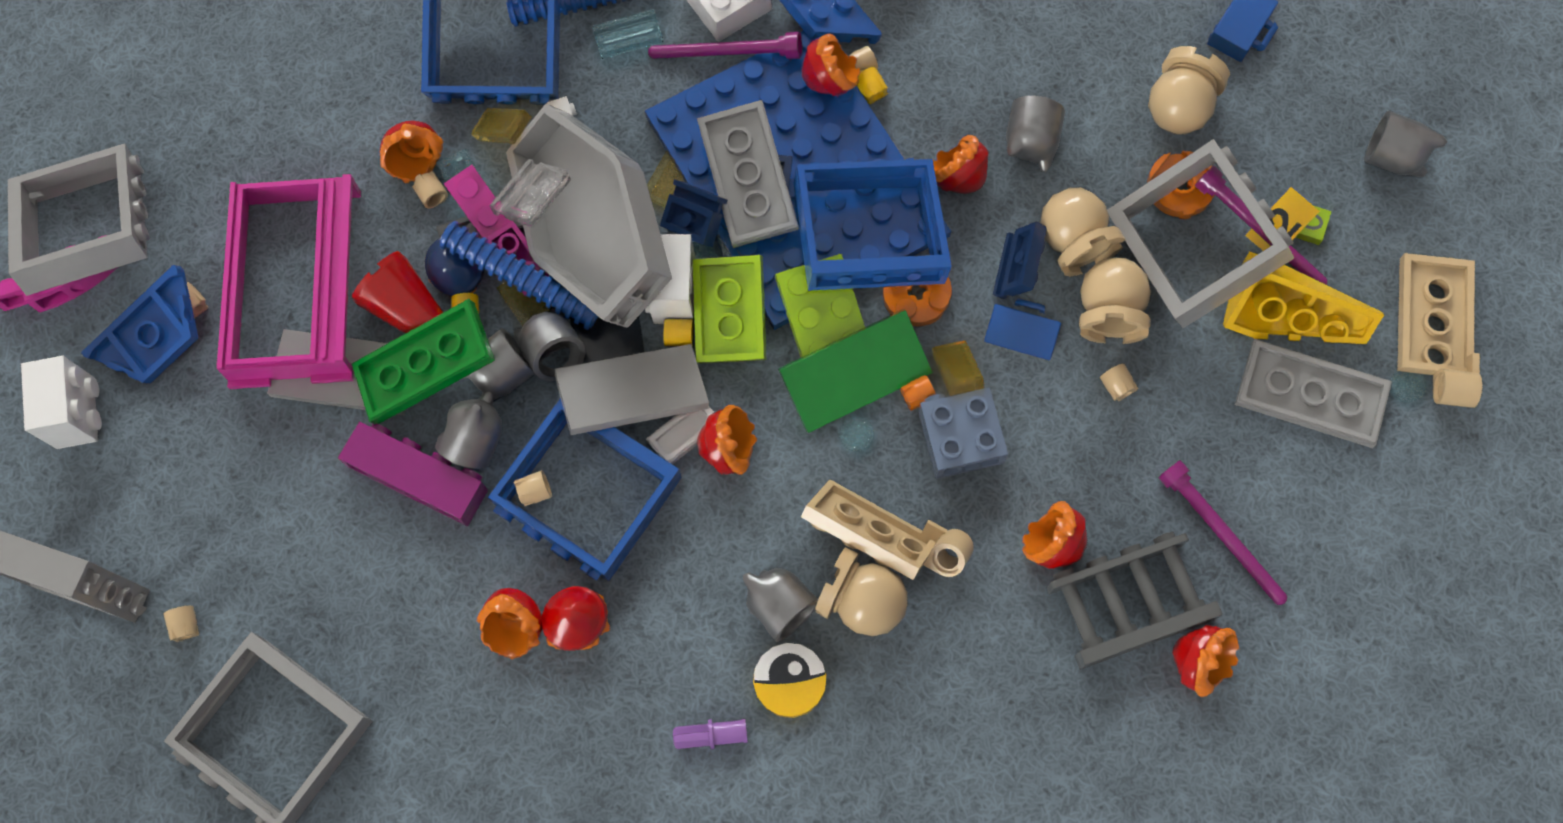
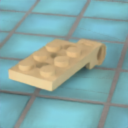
(1458, 378)
(886, 536)

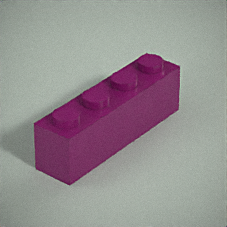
(414, 473)

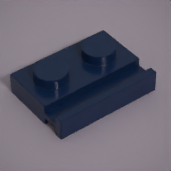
(693, 212)
(1020, 260)

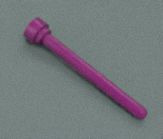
(787, 45)
(1213, 184)
(1178, 479)

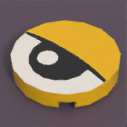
(789, 680)

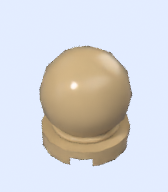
(1187, 90)
(1079, 229)
(1114, 301)
(865, 596)

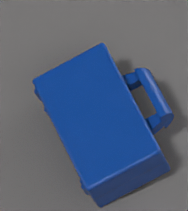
(1241, 27)
(1023, 330)

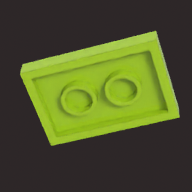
(729, 309)
(817, 315)

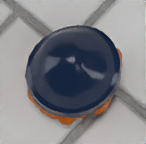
(449, 272)

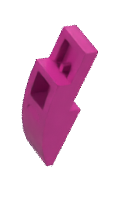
(474, 200)
(12, 296)

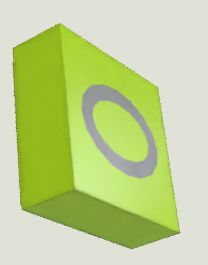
(1316, 228)

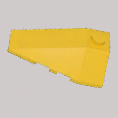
(1297, 307)

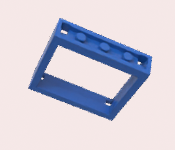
(476, 94)
(873, 271)
(618, 441)

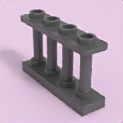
(1128, 636)

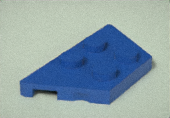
(838, 17)
(149, 330)

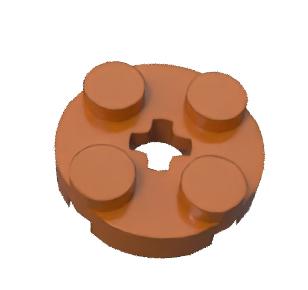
(1180, 202)
(922, 311)

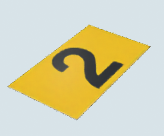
(1291, 212)

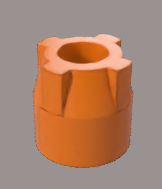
(917, 392)

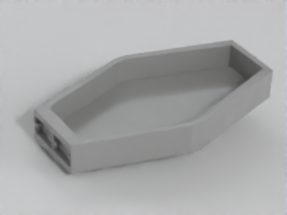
(602, 227)

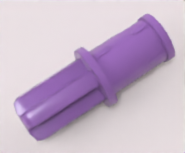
(710, 734)

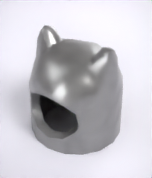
(1035, 129)
(1402, 145)
(545, 335)
(507, 370)
(471, 432)
(779, 601)

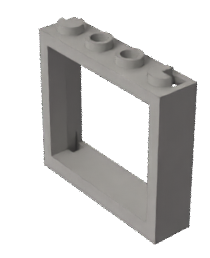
(88, 258)
(1231, 283)
(70, 577)
(217, 692)

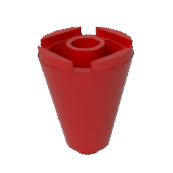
(396, 294)

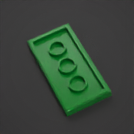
(422, 362)
(855, 370)

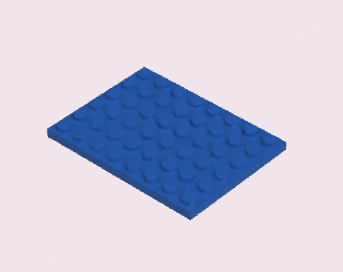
(810, 130)

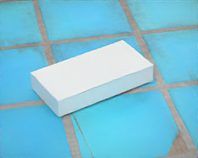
(678, 435)

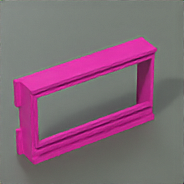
(330, 288)

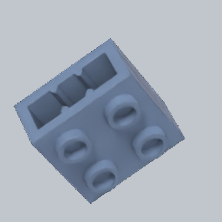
(962, 432)

